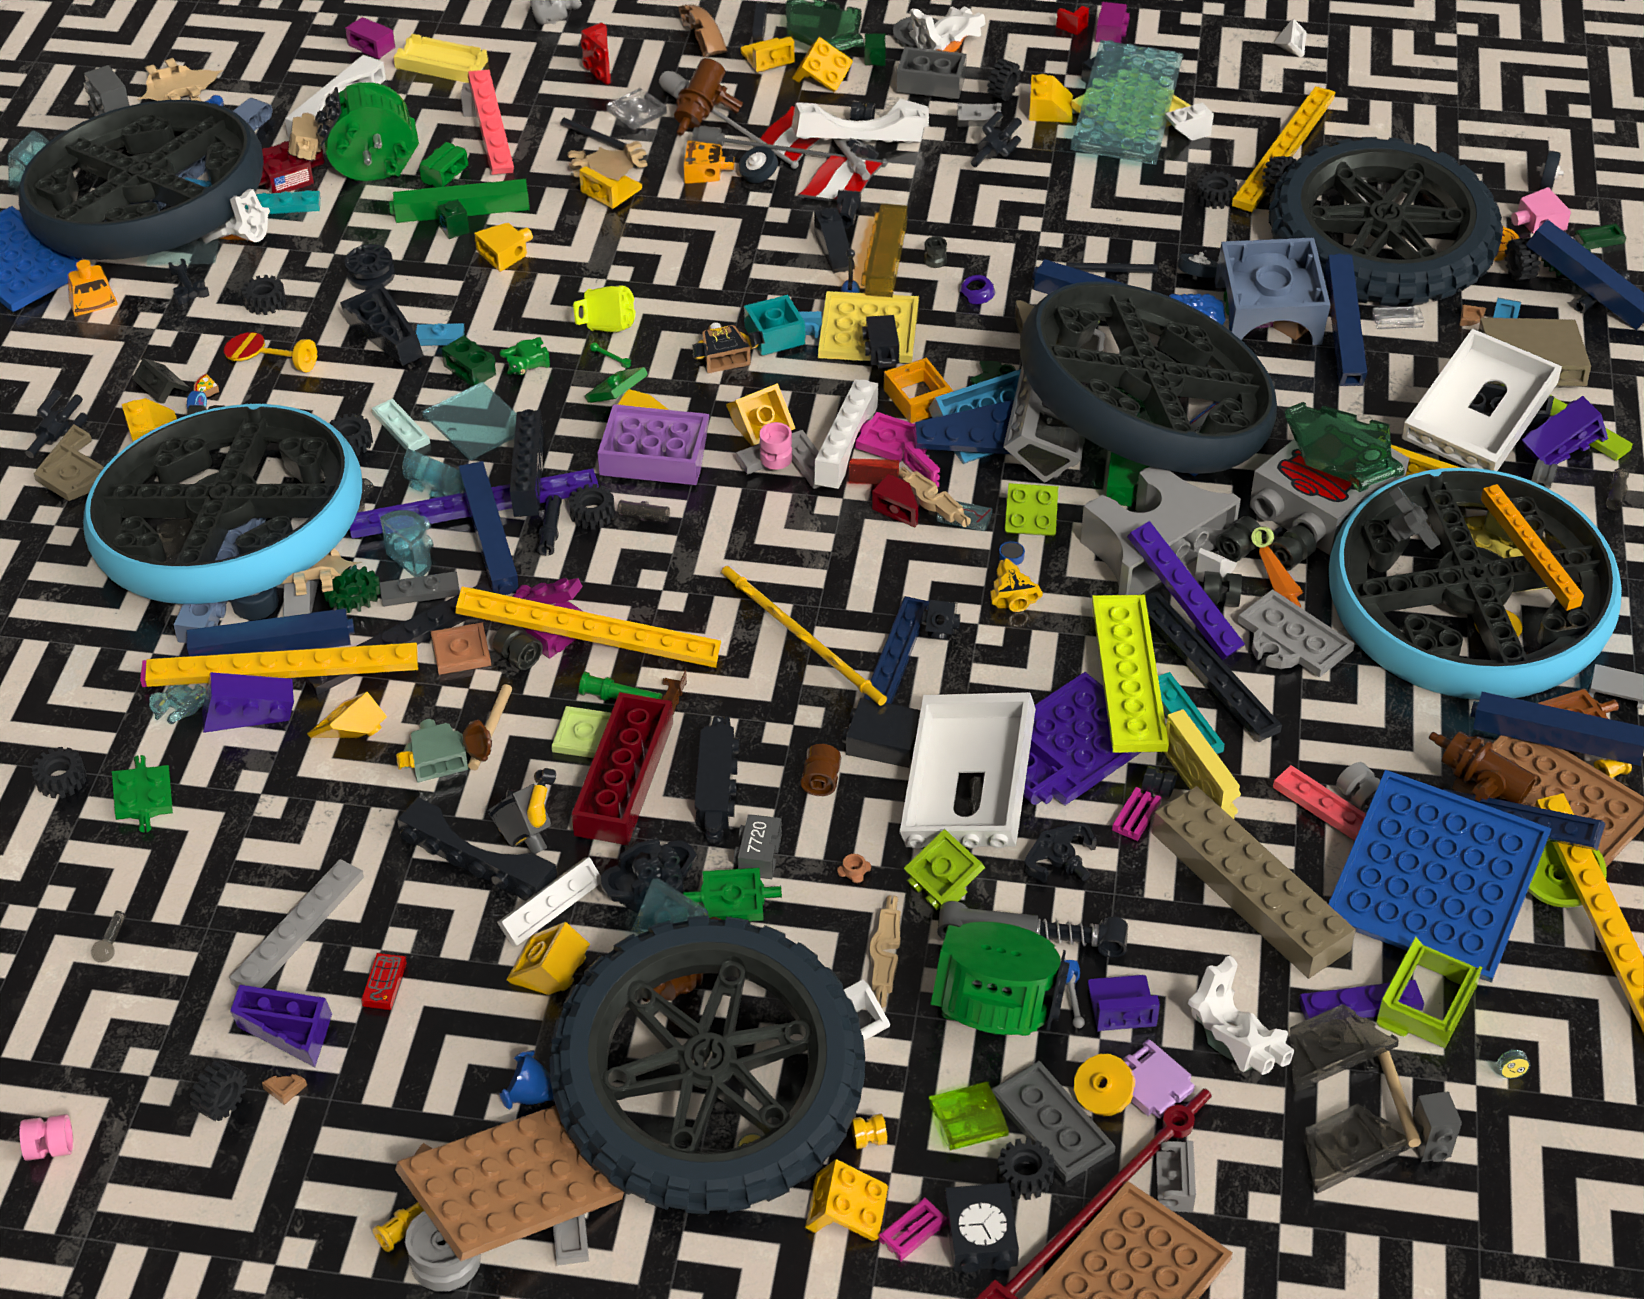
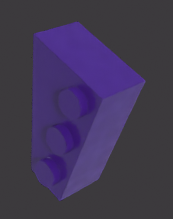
(1566, 432)
(245, 701)
(284, 1020)

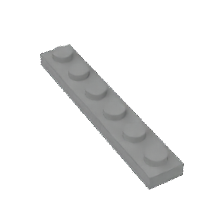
(297, 926)

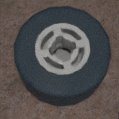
(256, 605)

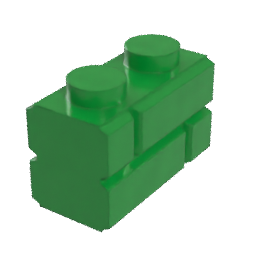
(443, 165)

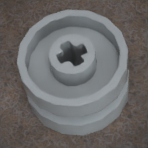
(433, 1259)

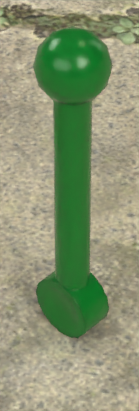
(626, 363)

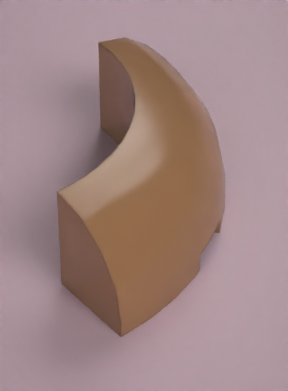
(706, 30)

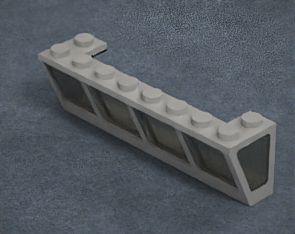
(1038, 435)

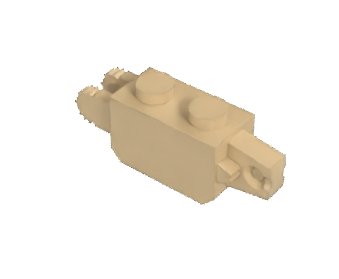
(304, 138)

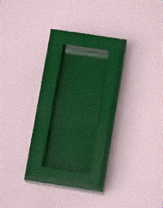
(1600, 236)

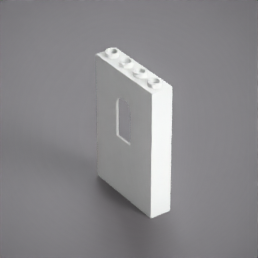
(1469, 437)
(969, 736)

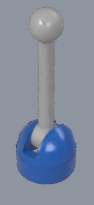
(1072, 978)

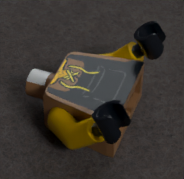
(726, 347)

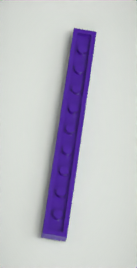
(455, 505)

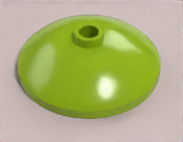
(1554, 891)

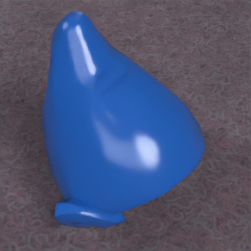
(529, 1084)

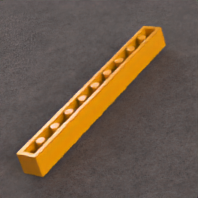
(1532, 547)

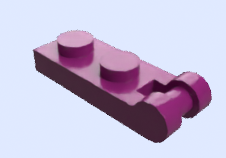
(552, 593)

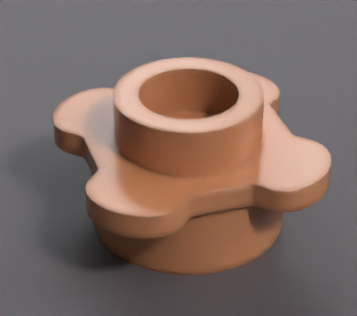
(854, 867)

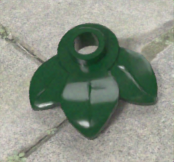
(991, 370)

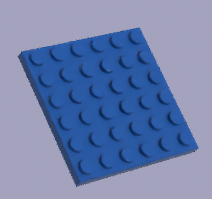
(1438, 872)

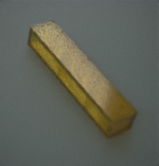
(884, 250)

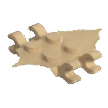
(176, 82)
(609, 162)
(325, 570)

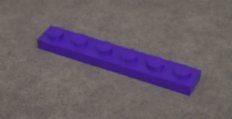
(1186, 590)

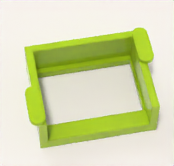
(1403, 1019)

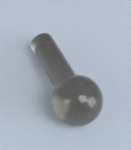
(104, 950)

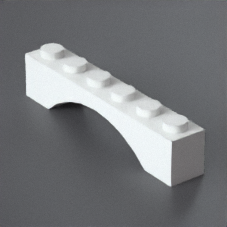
(362, 70)
(899, 125)
(836, 450)

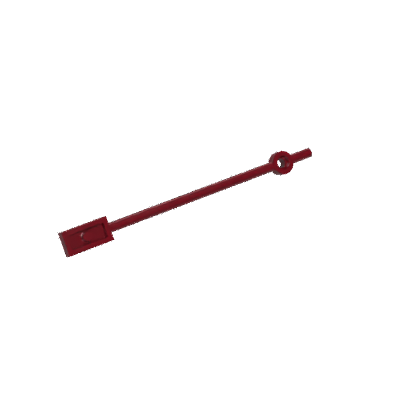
(1175, 1114)

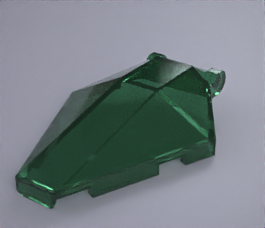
(825, 20)
(1343, 446)

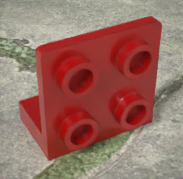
(596, 52)

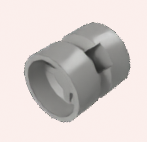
(1359, 785)

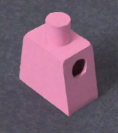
(1539, 207)

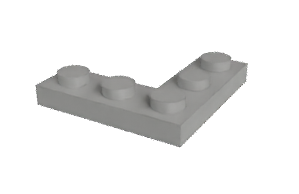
(803, 456)

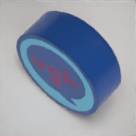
(197, 398)

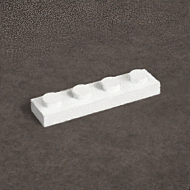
(550, 901)

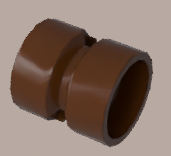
(821, 770)

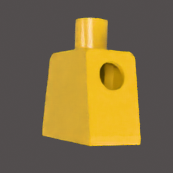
(502, 244)

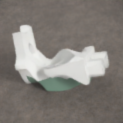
(1248, 1040)

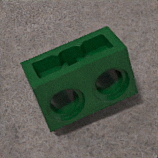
(469, 361)

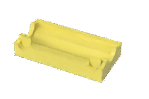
(440, 58)
(1199, 763)

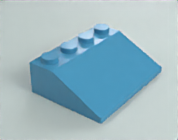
(978, 395)

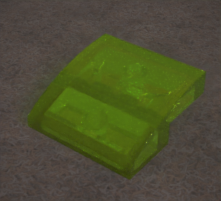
(968, 1116)

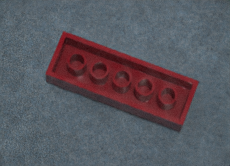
(622, 769)

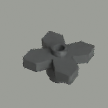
(1410, 520)

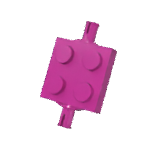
(885, 436)

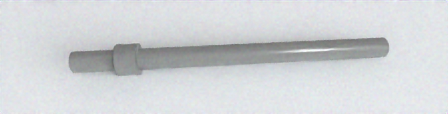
(856, 163)

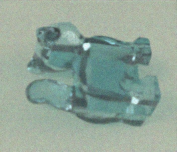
(179, 697)

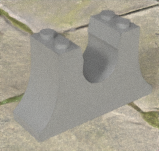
(1180, 513)

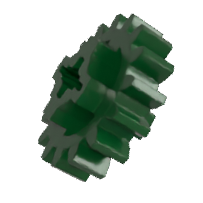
(353, 589)

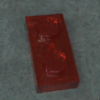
(871, 470)

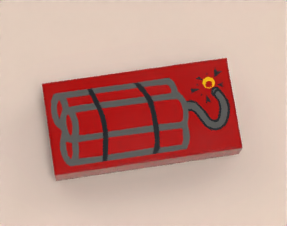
(384, 981)

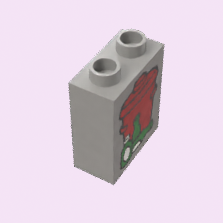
(1300, 495)

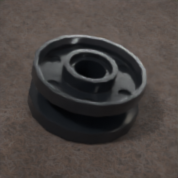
(369, 266)

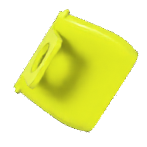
(606, 309)

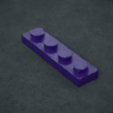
(1363, 1000)

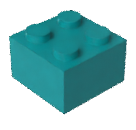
(779, 323)

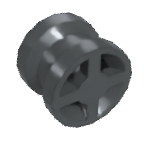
(1544, 473)

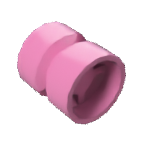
(775, 445)
(46, 1137)

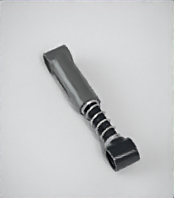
(1108, 936)

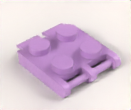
(1158, 1080)

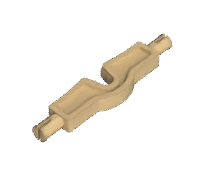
(940, 503)
(884, 962)

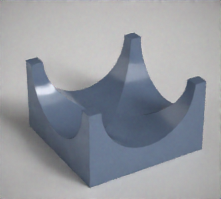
(1273, 283)

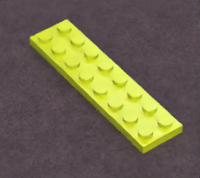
(1129, 674)

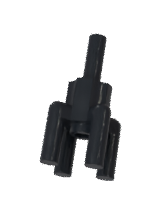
(996, 140)
(55, 422)

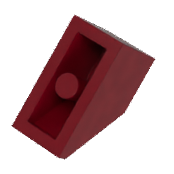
(896, 499)

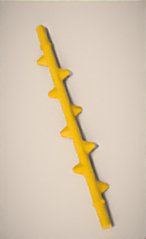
(864, 686)

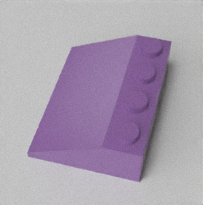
(653, 444)

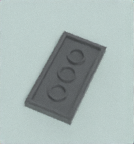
(1053, 1117)

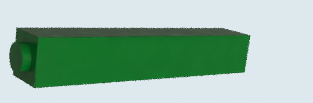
(475, 198)

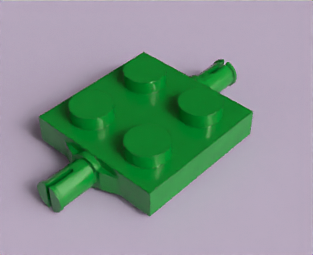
(142, 792)
(734, 894)

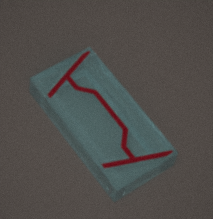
(979, 516)

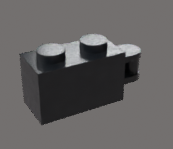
(882, 341)

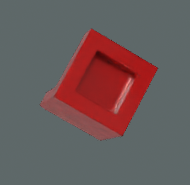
(1073, 22)

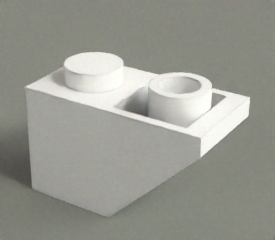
(1192, 121)

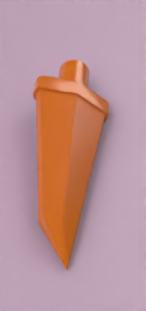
(1279, 576)

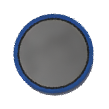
(1012, 551)

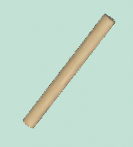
(494, 717)
(1399, 1099)

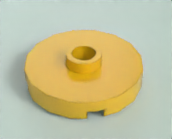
(1114, 1095)

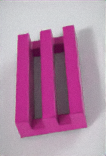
(920, 462)
(1144, 799)
(895, 1245)

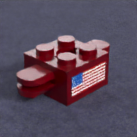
(285, 171)

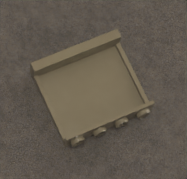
(1547, 338)

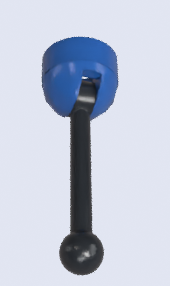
(850, 283)

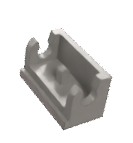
(976, 114)
(1617, 683)
(1176, 1176)

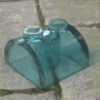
(21, 156)
(431, 474)
(408, 540)
(665, 904)

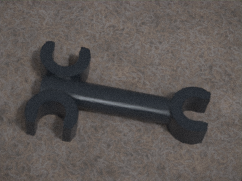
(858, 146)
(188, 290)

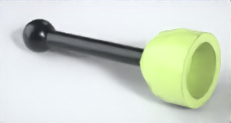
(1260, 535)

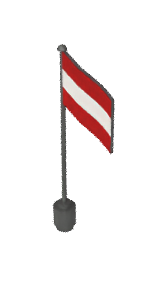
(831, 176)

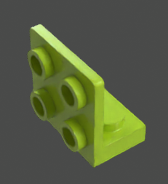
(1031, 509)

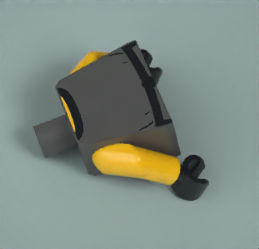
(523, 814)

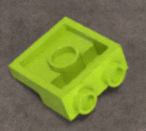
(943, 870)

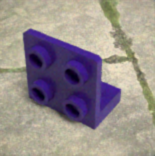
(1123, 1003)

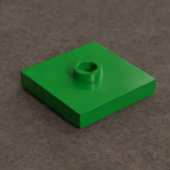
(616, 385)

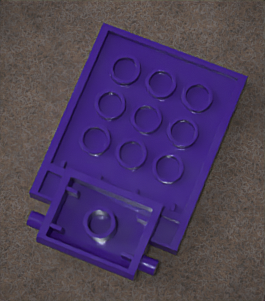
(1071, 743)

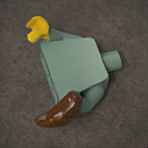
(441, 751)

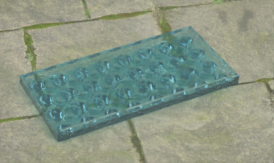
(1127, 102)

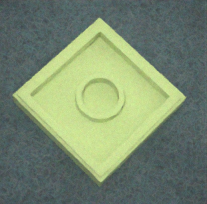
(580, 732)

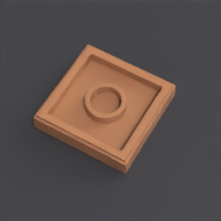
(461, 648)

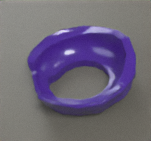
(978, 296)

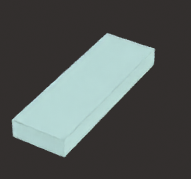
(400, 425)

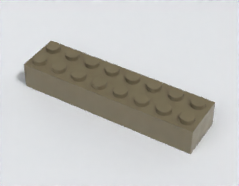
(1253, 882)

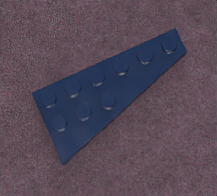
(967, 431)

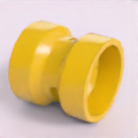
(872, 1130)

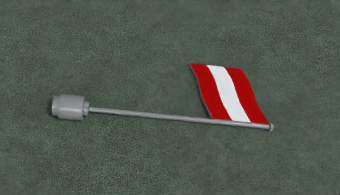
(778, 134)

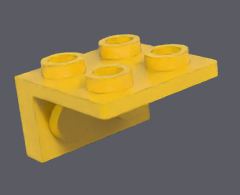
(769, 53)
(824, 65)
(607, 189)
(848, 1199)

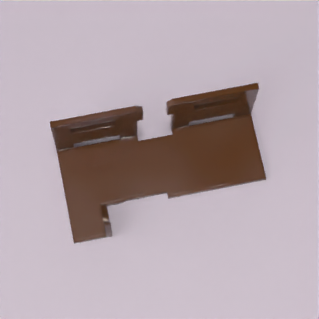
(674, 690)

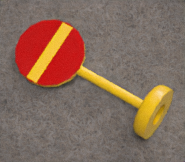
(251, 344)

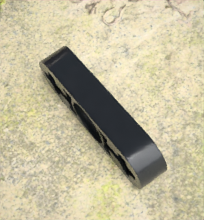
(759, 22)

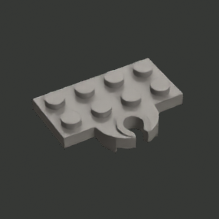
(1293, 635)

